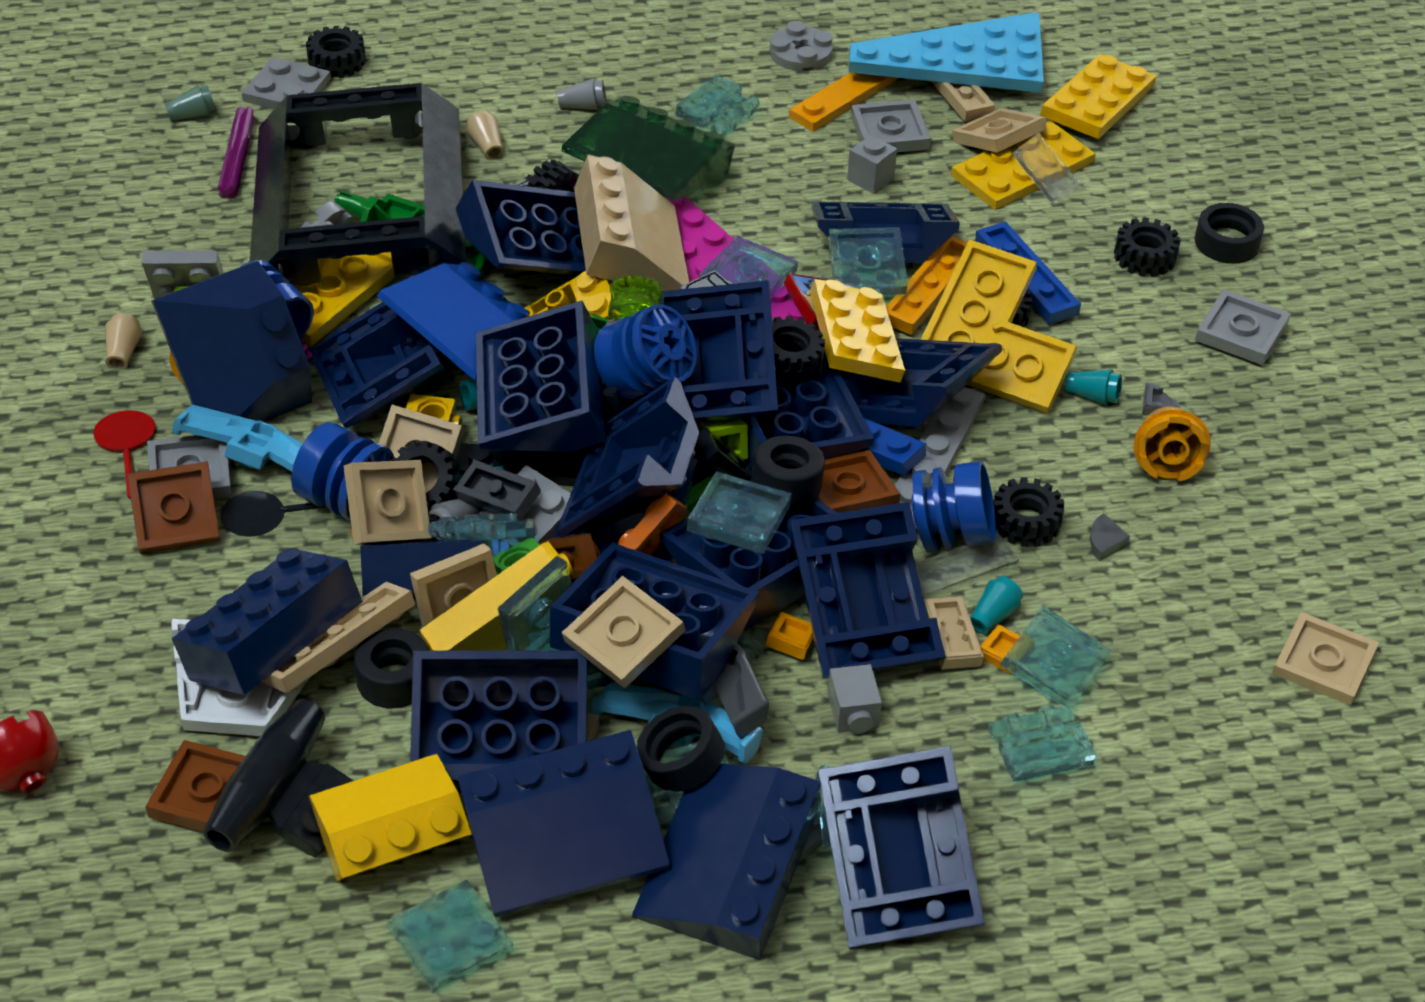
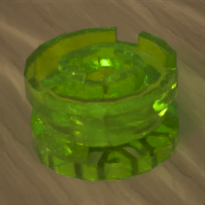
(632, 295)

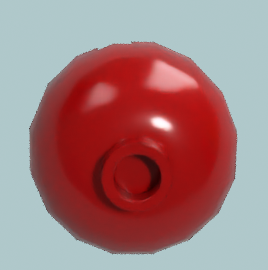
(26, 752)

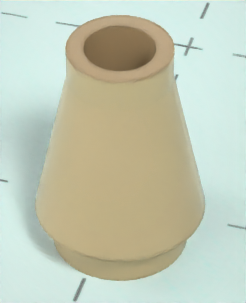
(485, 132)
(121, 339)

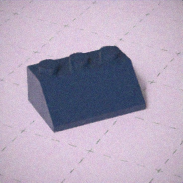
(397, 560)

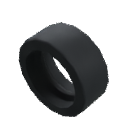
(1225, 248)
(690, 769)

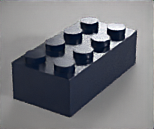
(267, 620)

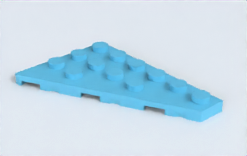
(982, 53)

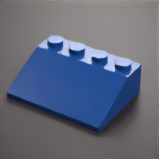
(450, 307)

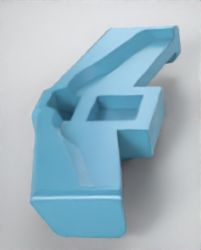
(247, 440)
(649, 702)

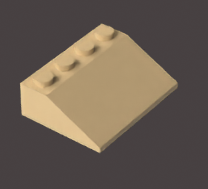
(627, 226)

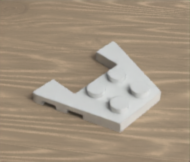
(222, 711)

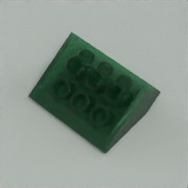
(656, 147)

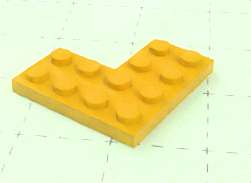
(980, 310)

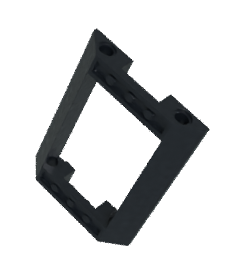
(300, 251)

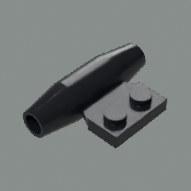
(276, 784)

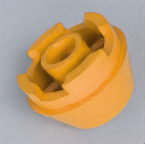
(1172, 444)

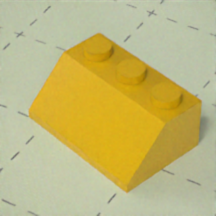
(389, 816)

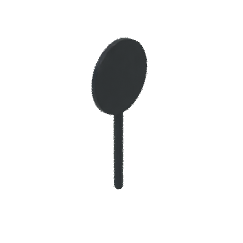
(256, 513)

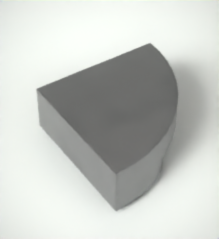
(1155, 399)
(1106, 537)

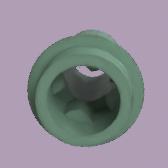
(191, 104)

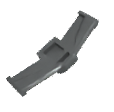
(740, 693)

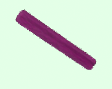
(236, 152)

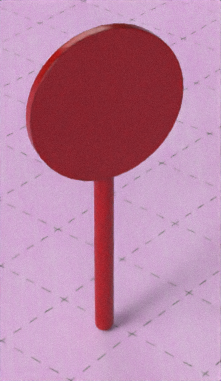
(123, 433)

